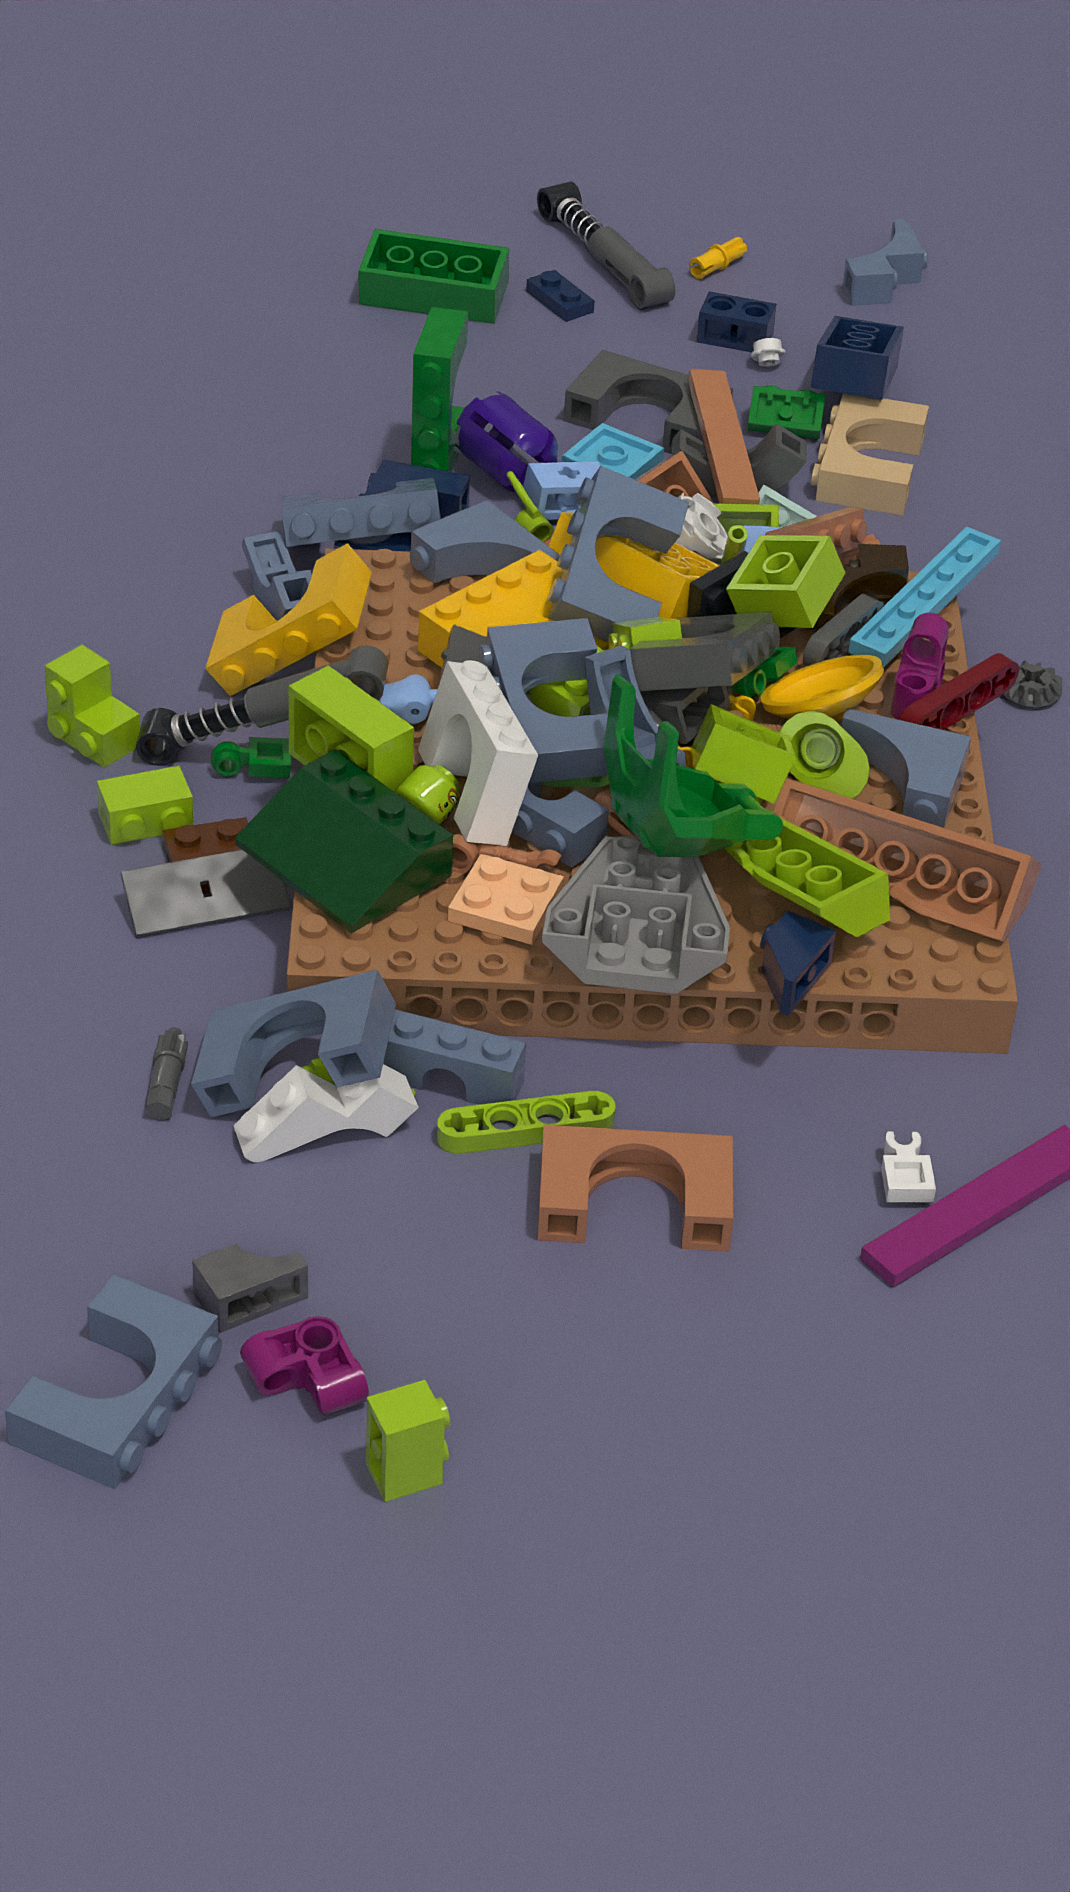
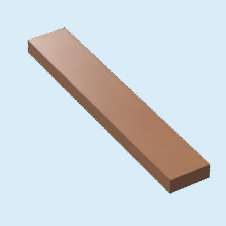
(722, 437)

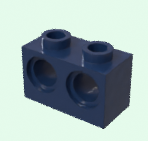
(735, 321)

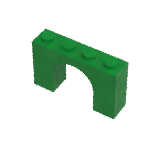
(434, 379)

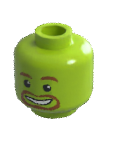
(431, 791)

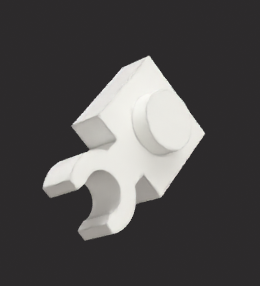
(905, 1172)

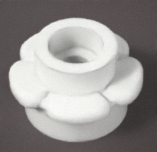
(768, 352)

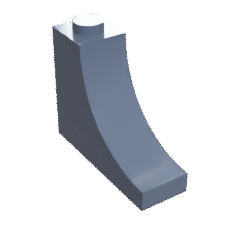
(472, 543)
(918, 759)

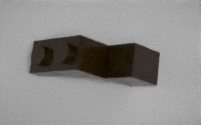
(876, 571)

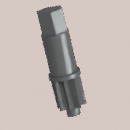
(165, 1078)

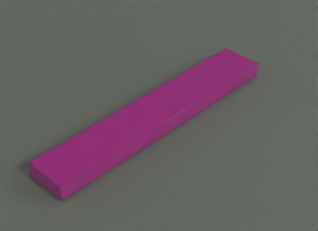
(970, 1209)

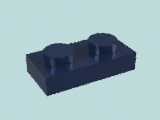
(560, 295)

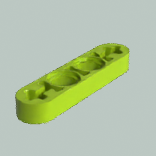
(524, 1115)

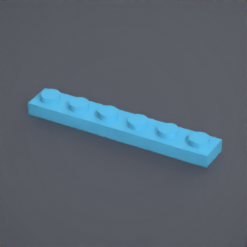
(925, 593)

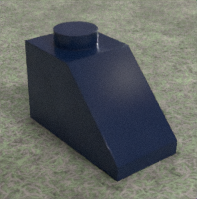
(795, 957)

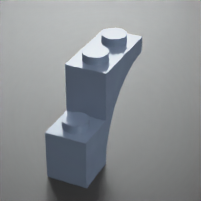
(873, 276)
(600, 673)

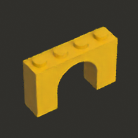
(256, 645)

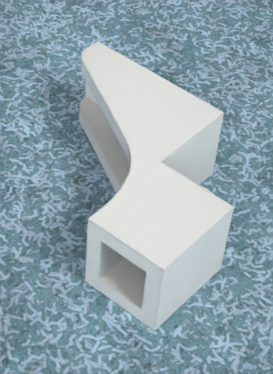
(309, 1107)

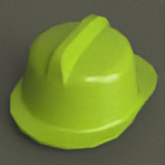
(826, 754)

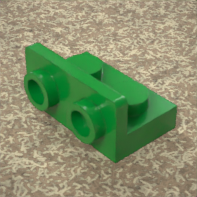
(791, 409)

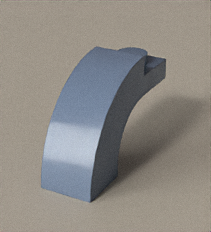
(273, 573)

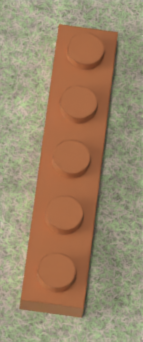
(844, 527)

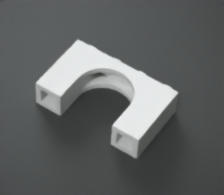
(479, 738)

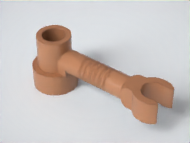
(467, 853)

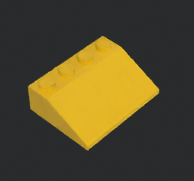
(643, 568)
(501, 599)

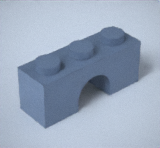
(565, 825)
(484, 1061)

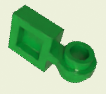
(768, 671)
(264, 757)

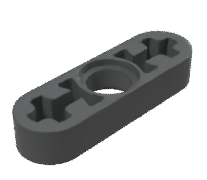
(834, 637)

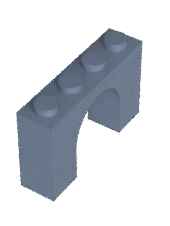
(611, 507)
(318, 519)
(541, 654)
(242, 1038)
(110, 1434)

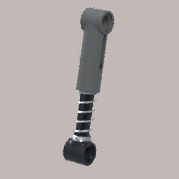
(645, 282)
(166, 732)

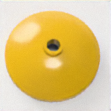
(824, 687)

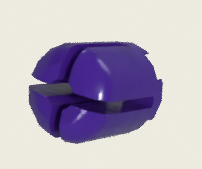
(510, 426)

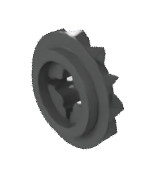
(1040, 689)

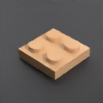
(505, 898)

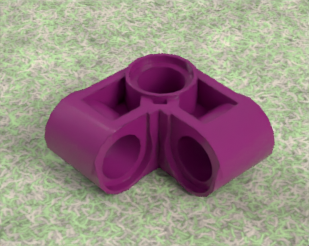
(921, 661)
(310, 1357)

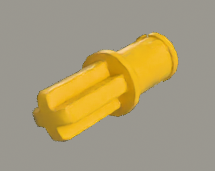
(717, 257)

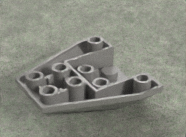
(637, 920)

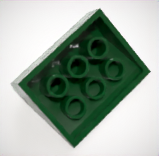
(347, 842)

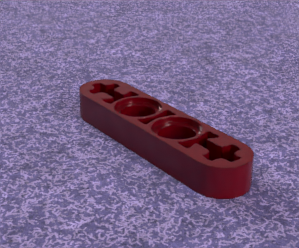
(963, 693)

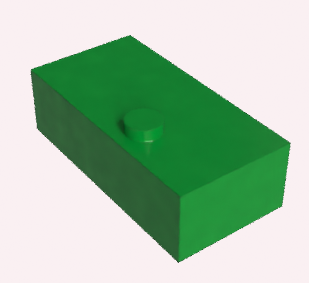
(430, 272)

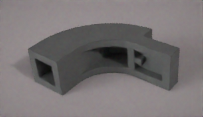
(772, 460)

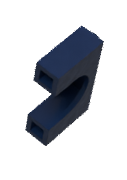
(451, 493)

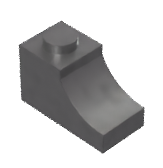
(246, 1285)

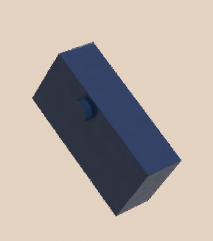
(857, 357)

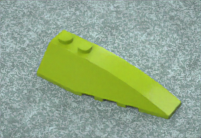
(818, 878)

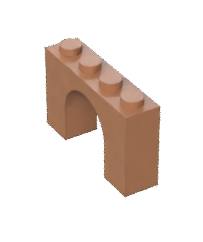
(688, 1164)

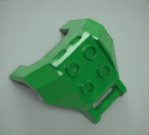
(671, 805)

